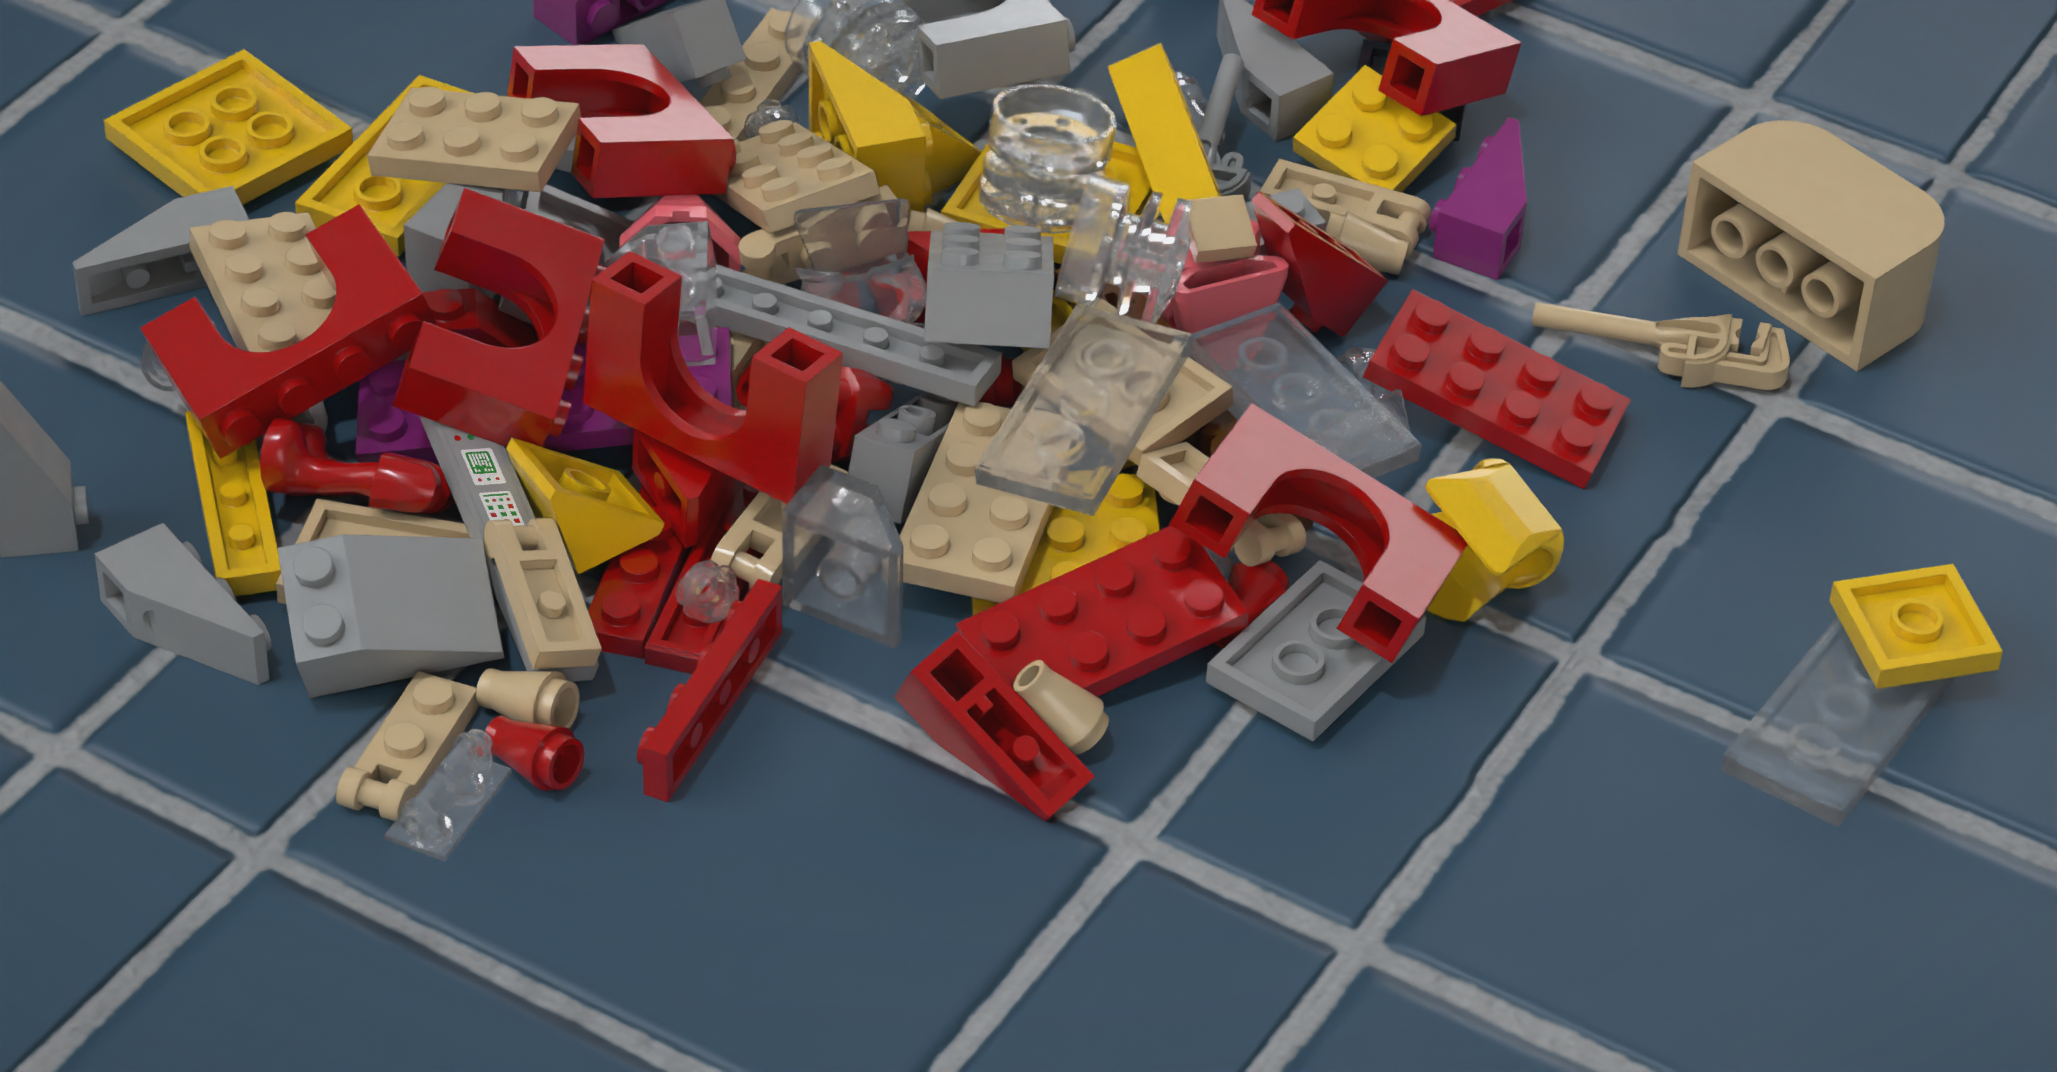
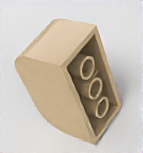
(1815, 237)

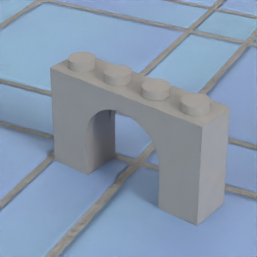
(990, 43)

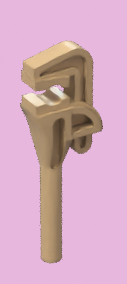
(1691, 347)

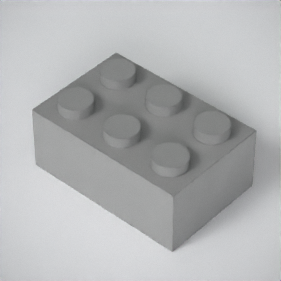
(989, 286)

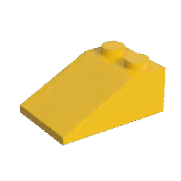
(869, 124)

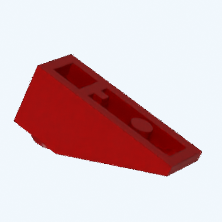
(1325, 276)
(991, 728)

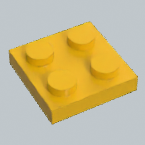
(1372, 136)
(1915, 626)

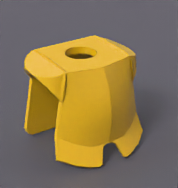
(1506, 531)

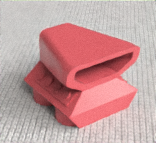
(1225, 289)

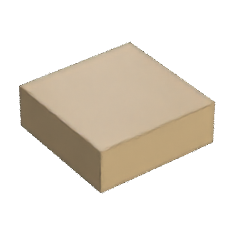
(1221, 229)

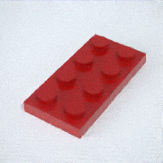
(1497, 388)
(1113, 615)

